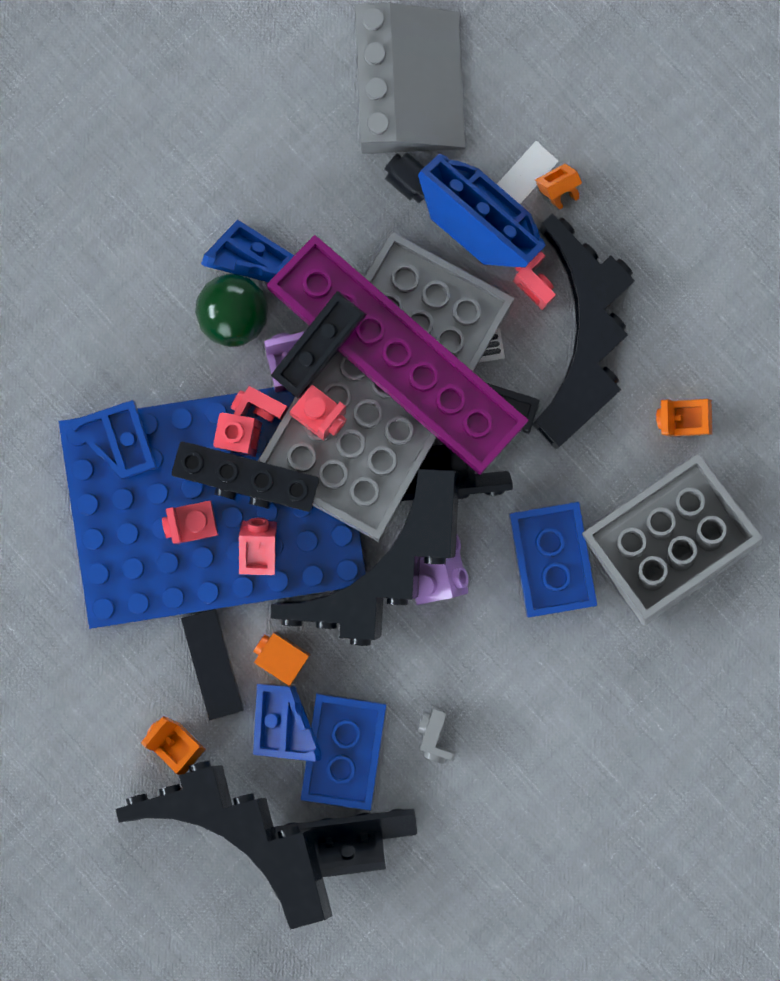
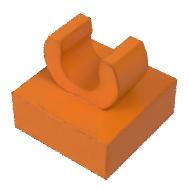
(558, 182)

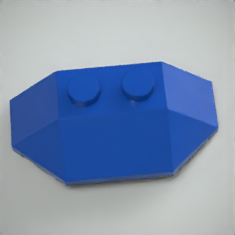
(479, 214)

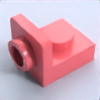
(535, 286)
(265, 406)
(319, 413)
(237, 434)
(190, 522)
(257, 547)

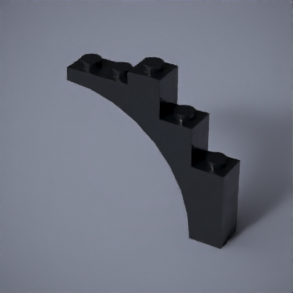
(596, 334)
(427, 534)
(286, 862)

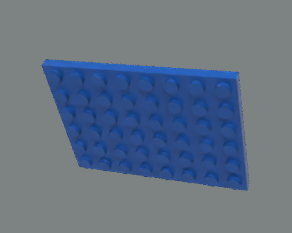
(140, 574)

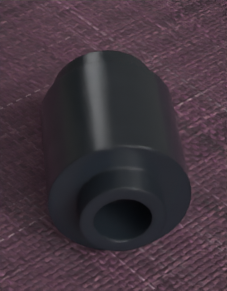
(404, 177)

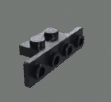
(443, 458)
(245, 476)
(355, 841)

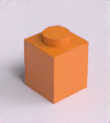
(280, 657)

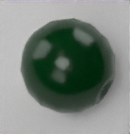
(231, 310)

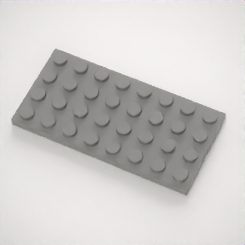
(381, 444)

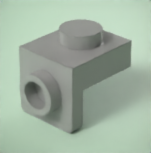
(431, 727)

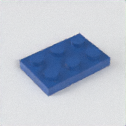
(552, 559)
(349, 745)

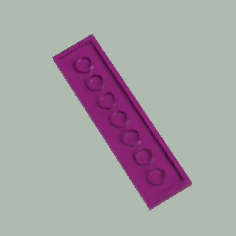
(402, 357)

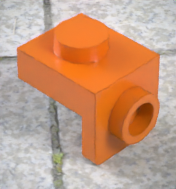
(685, 417)
(173, 744)

